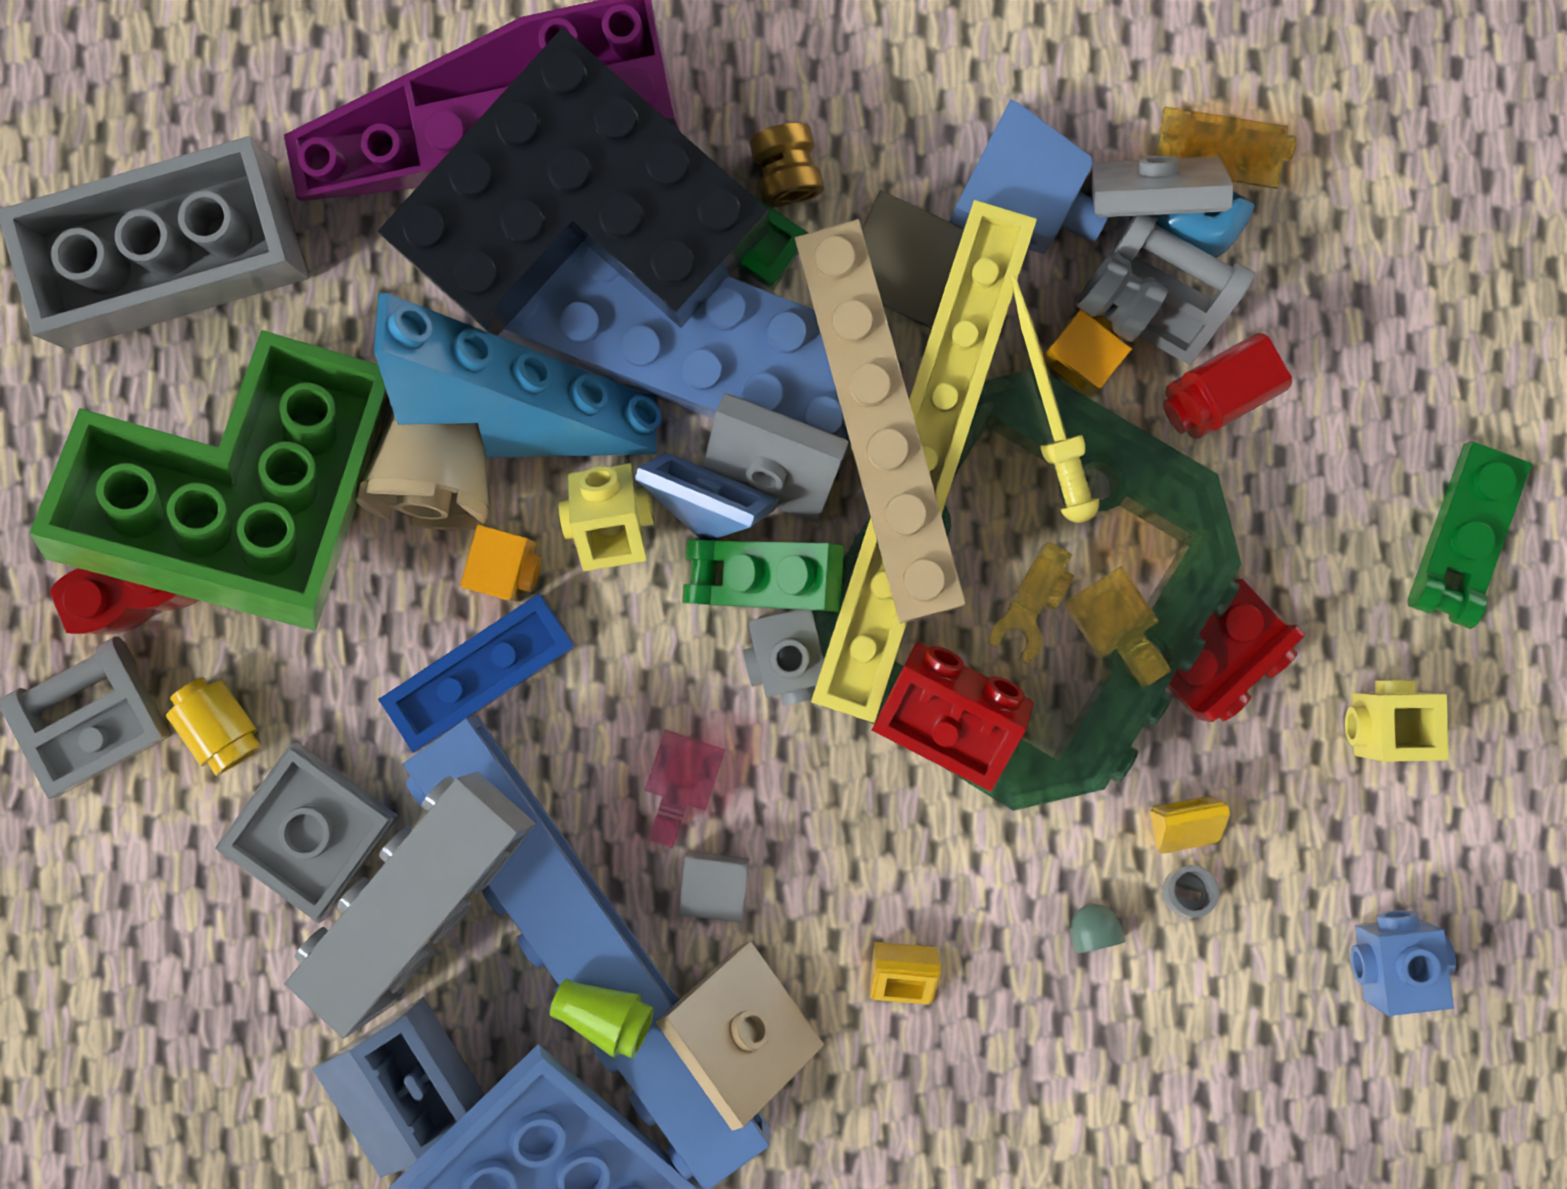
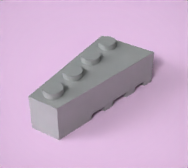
(413, 898)

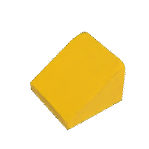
(1189, 823)

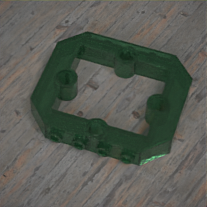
(1160, 489)

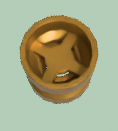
(786, 164)

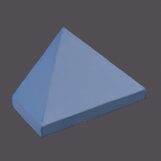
(704, 499)

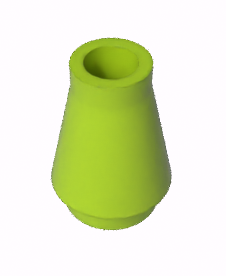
(604, 1016)

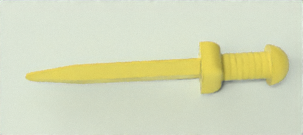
(1063, 451)

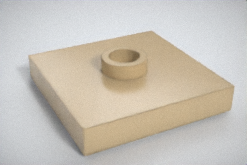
(740, 1035)

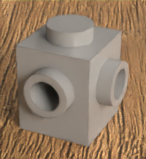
(785, 656)

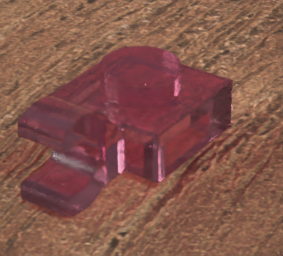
(683, 776)

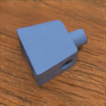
(1033, 174)

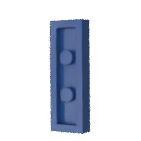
(477, 672)

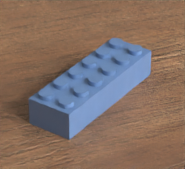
(733, 344)

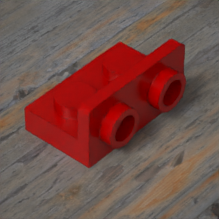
(1237, 653)
(955, 715)

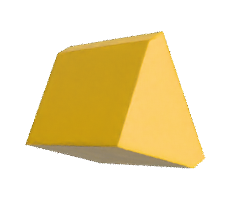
(904, 973)

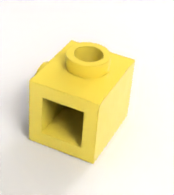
(1398, 723)

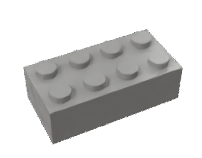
(152, 244)

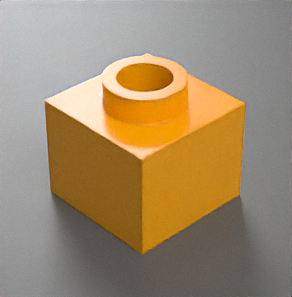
(1086, 353)
(501, 564)

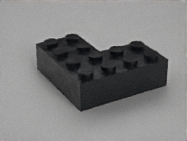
(565, 164)

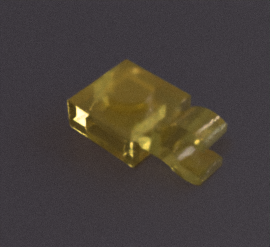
(1042, 586)
(1114, 617)

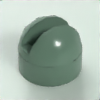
(1095, 928)

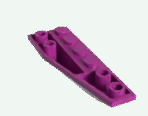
(413, 122)

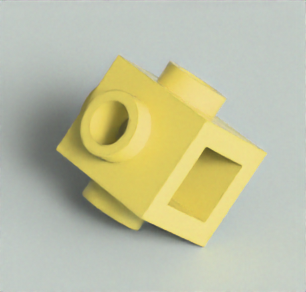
(606, 516)

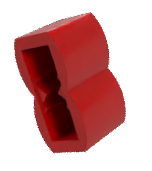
(1226, 387)
(106, 604)

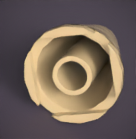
(429, 474)

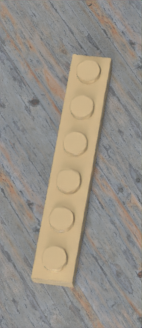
(880, 422)

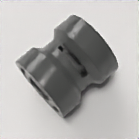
(1122, 296)

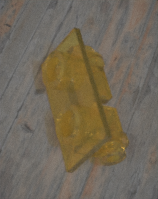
(1248, 148)

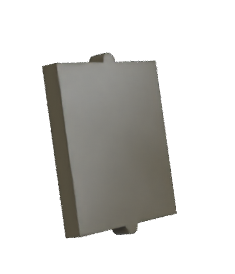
(910, 256)

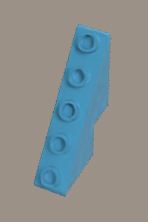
(518, 397)

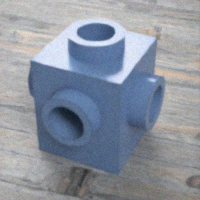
(1403, 964)

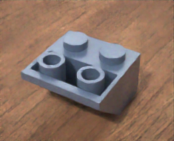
(400, 1087)

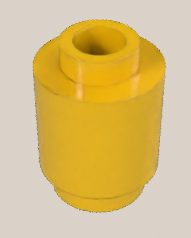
(213, 725)

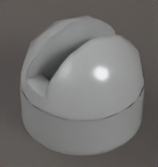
(1191, 878)

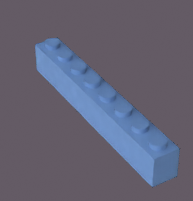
(583, 938)

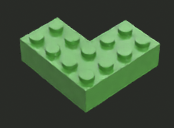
(231, 522)

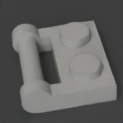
(1186, 316)
(96, 734)

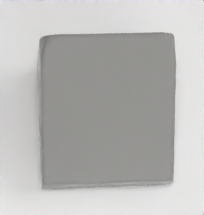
(713, 886)

